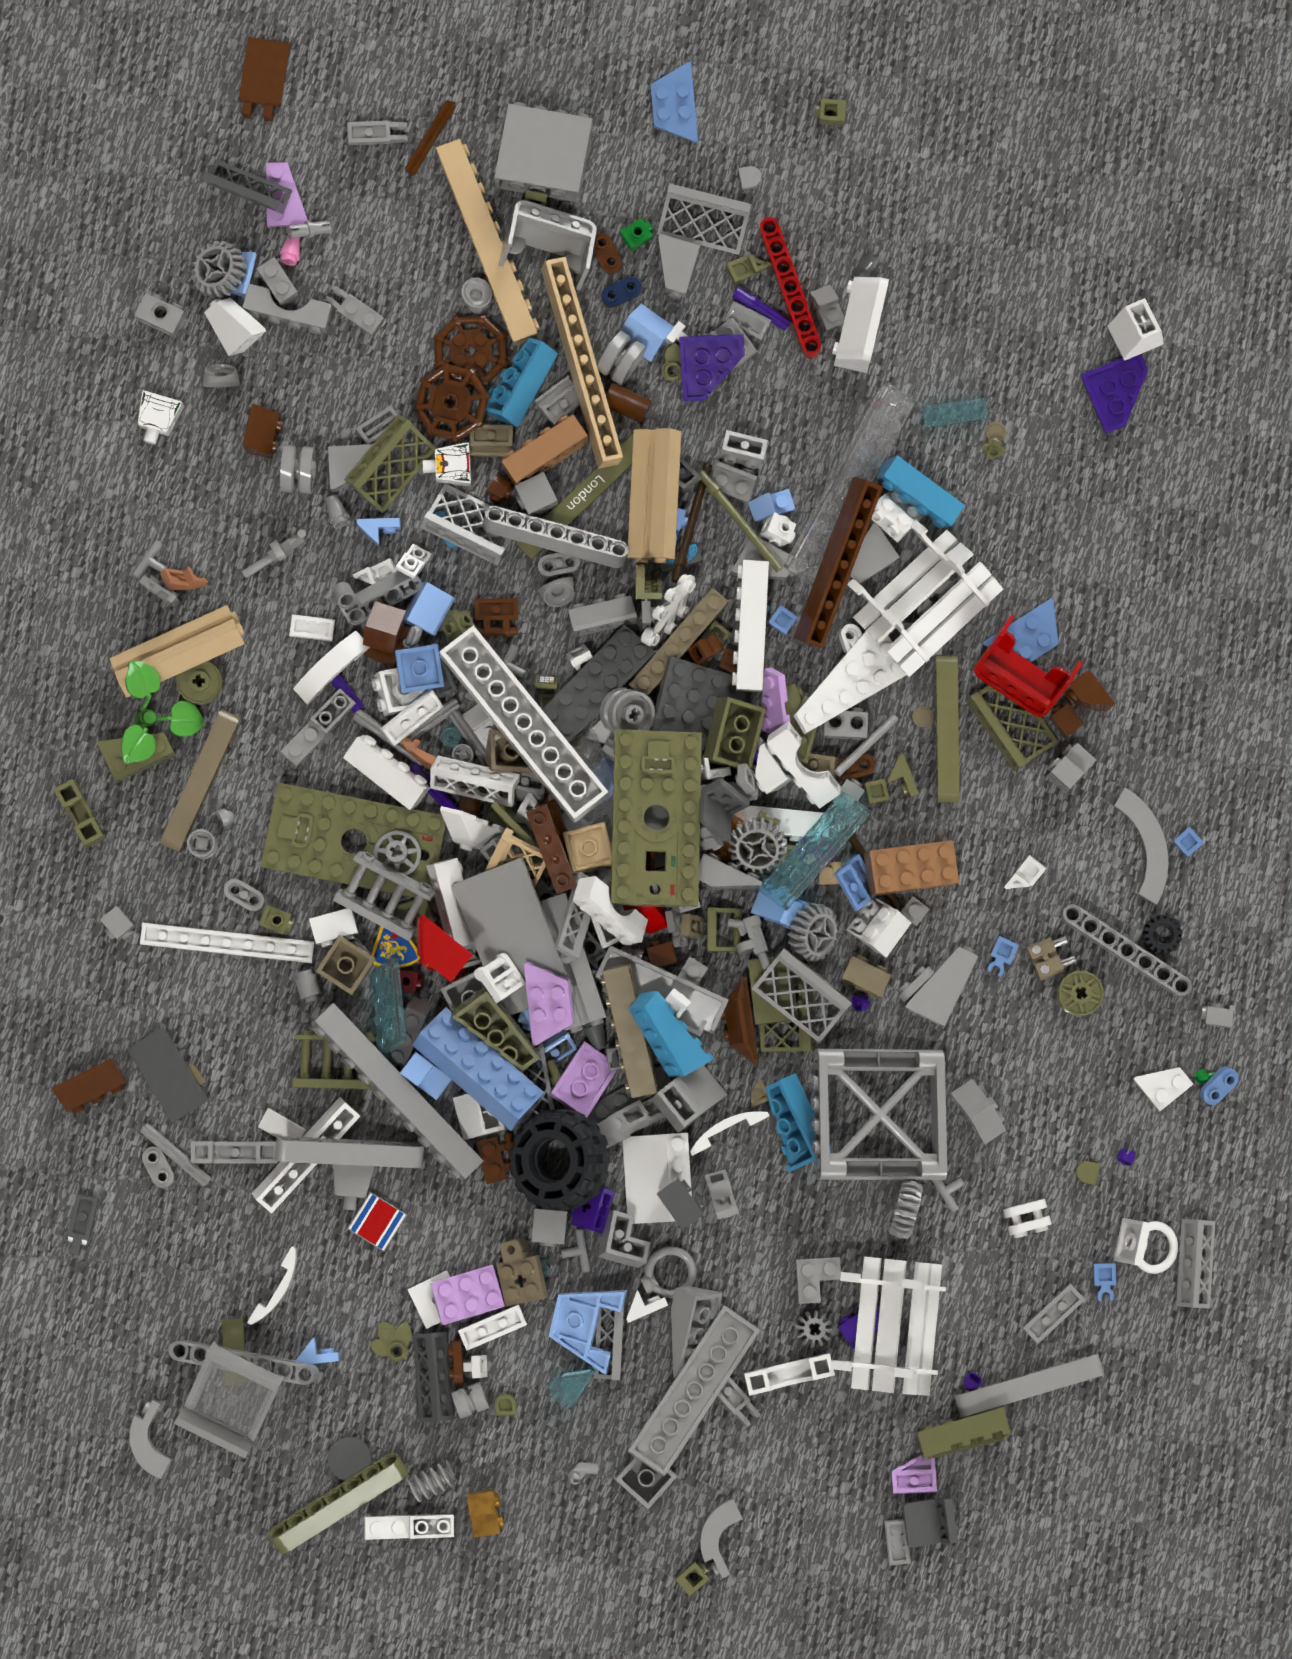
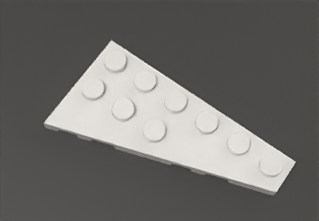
(855, 677)

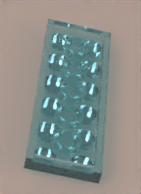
(814, 851)

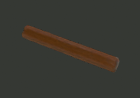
(430, 137)

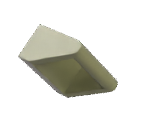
(711, 929)

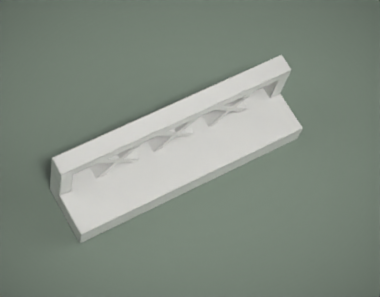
(473, 776)

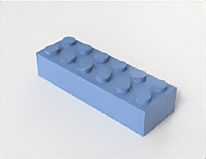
(478, 1069)

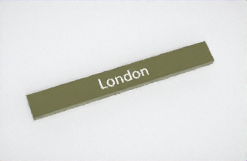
(585, 494)

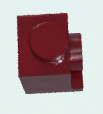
(415, 982)

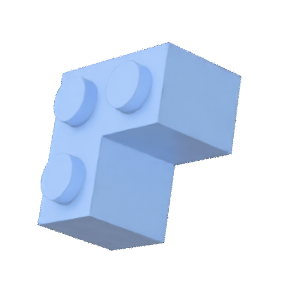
(772, 912)
(426, 1075)

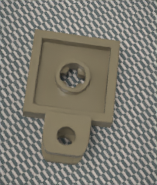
(516, 1262)

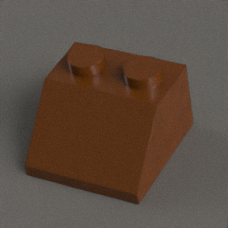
(262, 432)
(1088, 693)

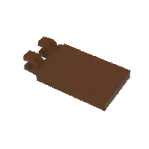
(263, 76)

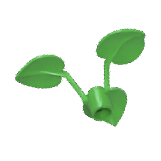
(136, 742)

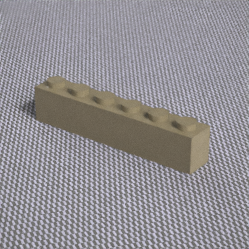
(680, 641)
(631, 1042)

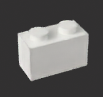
(331, 925)

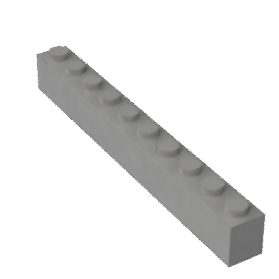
(396, 1092)

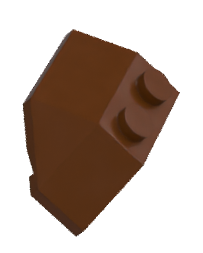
(740, 1023)

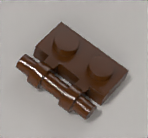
(497, 610)
(490, 1153)

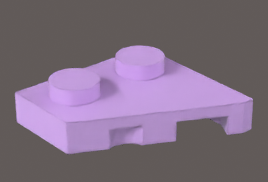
(915, 1477)

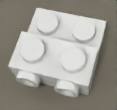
(895, 515)
(389, 692)

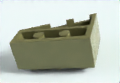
(112, 754)

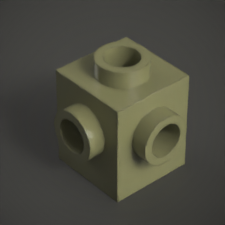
(456, 624)

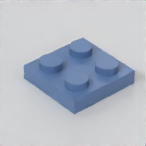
(419, 668)

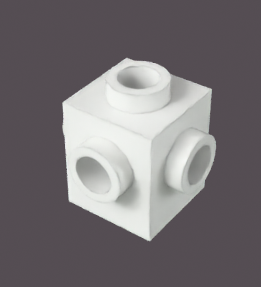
(778, 530)

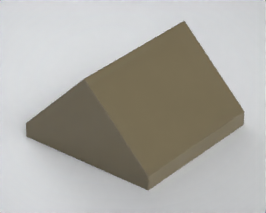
(502, 756)

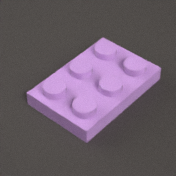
(583, 1080)
(467, 1295)

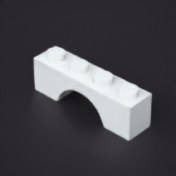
(819, 786)
(594, 899)
(789, 1373)

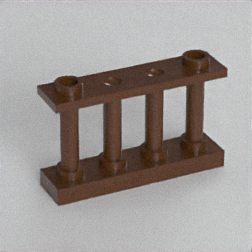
(548, 830)

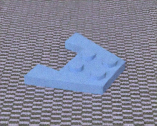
(576, 1323)

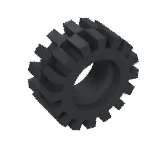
(1171, 925)

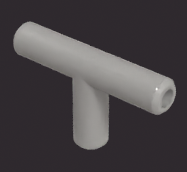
(149, 560)
(509, 658)
(946, 1191)
(580, 1251)

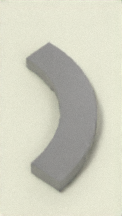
(1153, 842)

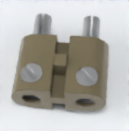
(1045, 958)

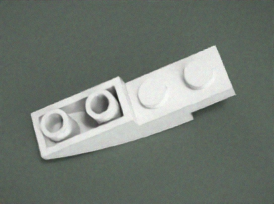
(409, 1526)

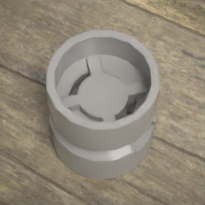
(202, 844)
(469, 1400)

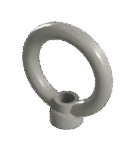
(649, 1281)

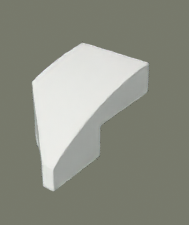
(377, 572)
(1026, 874)

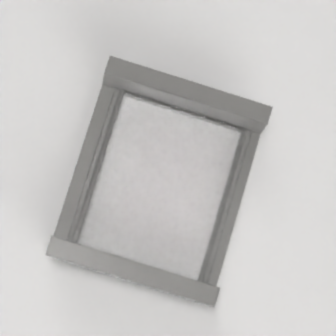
(229, 1400)

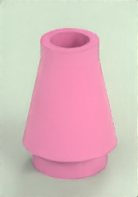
(290, 251)

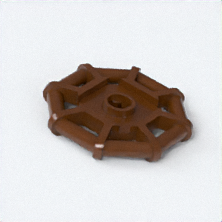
(472, 338)
(461, 395)

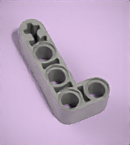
(400, 584)

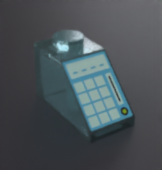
(570, 1386)

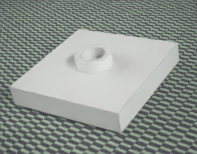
(424, 1301)

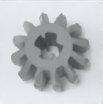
(806, 1330)

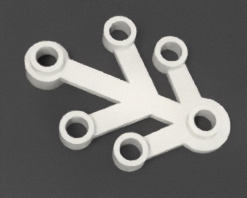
(670, 609)

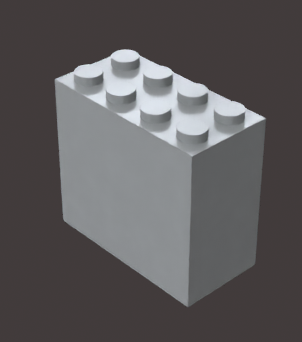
(544, 152)

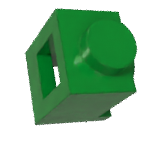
(636, 241)

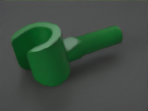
(1202, 1077)

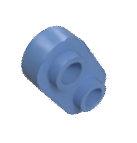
(1219, 1085)

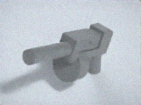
(278, 552)
(757, 942)

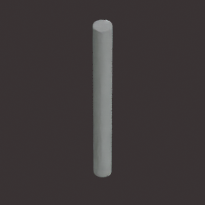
(875, 736)

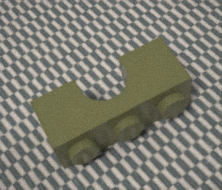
(80, 813)

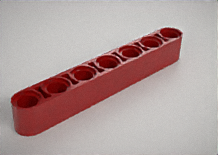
(790, 277)

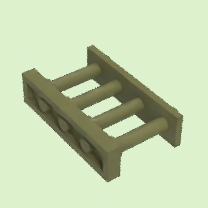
(326, 1079)

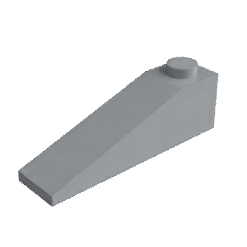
(690, 1317)

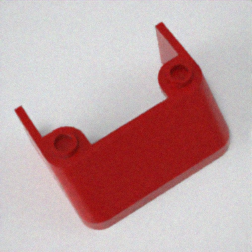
(1019, 678)
(440, 950)

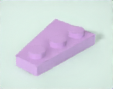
(294, 211)
(774, 700)

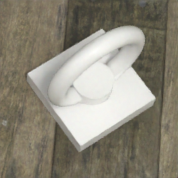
(1133, 1243)

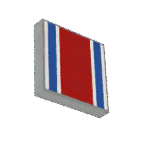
(377, 1221)

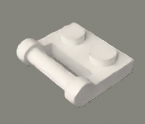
(504, 983)

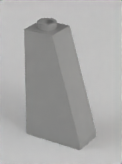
(940, 993)

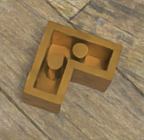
(484, 1512)

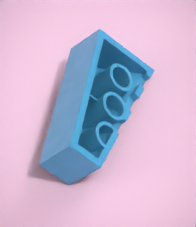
(520, 382)
(920, 492)
(668, 1035)
(793, 1120)

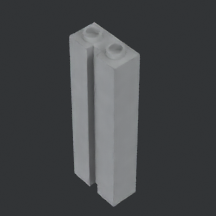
(586, 996)

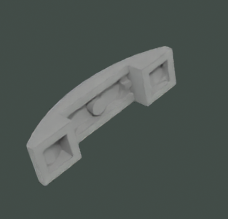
(233, 1152)

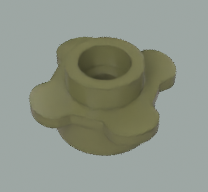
(993, 448)

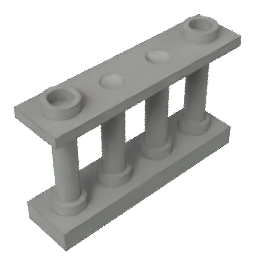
(367, 907)

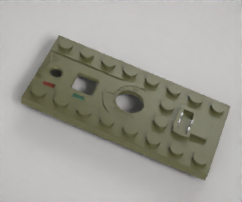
(664, 772)
(309, 831)

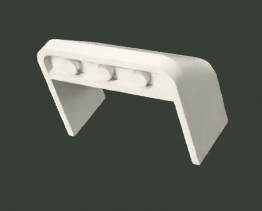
(860, 323)

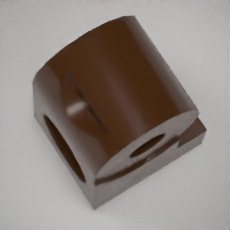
(708, 647)

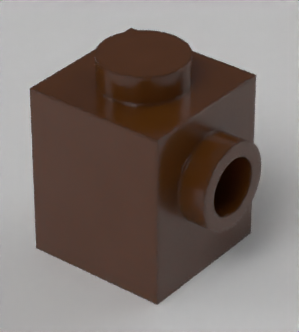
(1065, 720)
(660, 954)

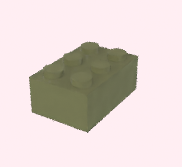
(734, 733)

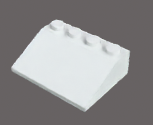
(650, 1166)

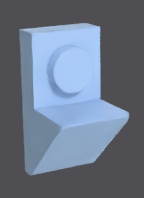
(769, 503)
(372, 526)
(310, 1355)

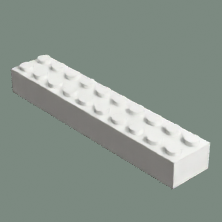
(524, 724)

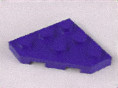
(707, 362)
(1115, 390)

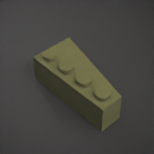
(497, 1028)
(963, 1434)

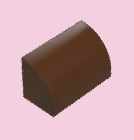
(627, 403)

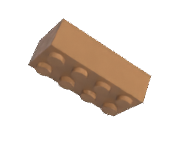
(545, 451)
(911, 868)

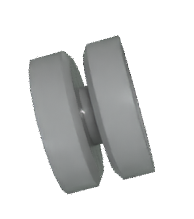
(620, 357)
(298, 469)
(627, 710)

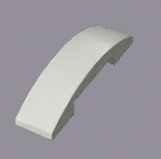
(330, 666)
(703, 1142)
(289, 1263)

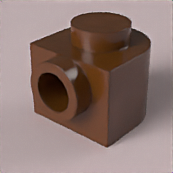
(499, 489)

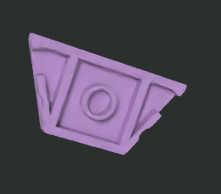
(548, 1002)

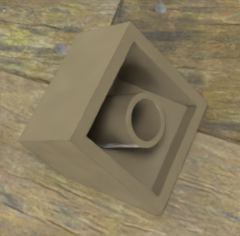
(346, 965)
(865, 976)

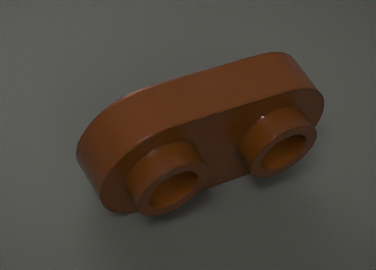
(606, 253)
(855, 771)
(456, 1371)

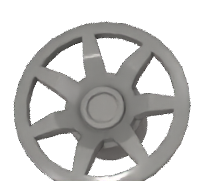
(397, 851)

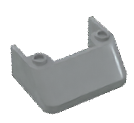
(551, 232)

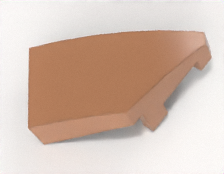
(182, 580)
(422, 757)

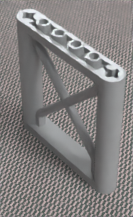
(836, 1165)

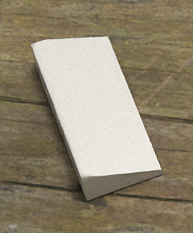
(279, 1125)

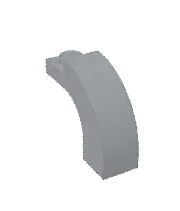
(141, 1445)
(716, 1522)

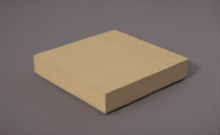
(588, 848)

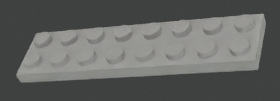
(693, 1391)

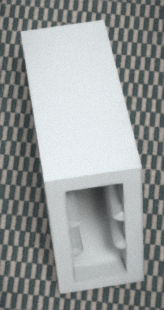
(233, 325)

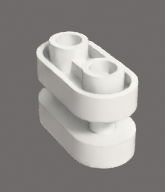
(1020, 1228)

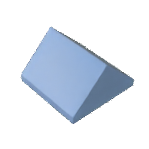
(647, 329)
(428, 608)

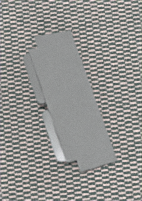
(705, 1006)

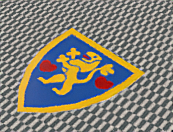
(391, 945)

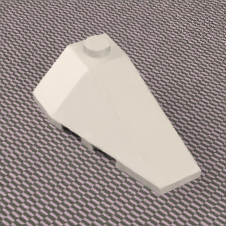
(468, 830)

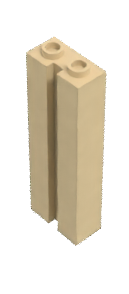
(654, 495)
(184, 646)

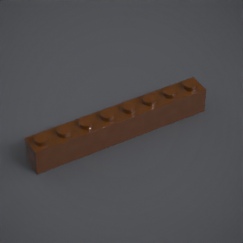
(838, 562)

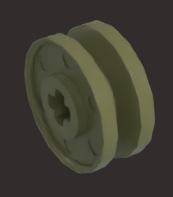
(210, 689)
(1091, 988)

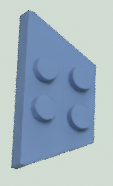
(675, 104)
(1034, 632)

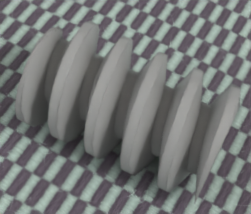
(432, 1481)

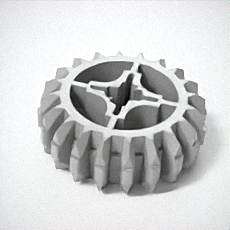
(220, 256)
(771, 855)
(811, 919)
(905, 1209)

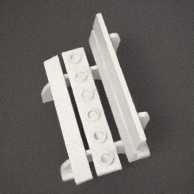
(891, 618)
(921, 1326)

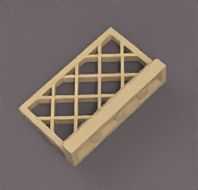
(504, 848)

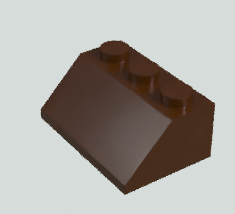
(90, 1086)

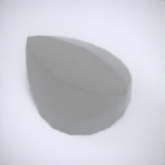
(476, 295)
(221, 375)
(558, 592)

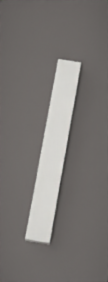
(227, 943)

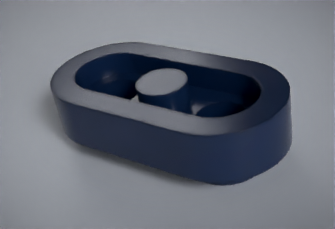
(621, 291)

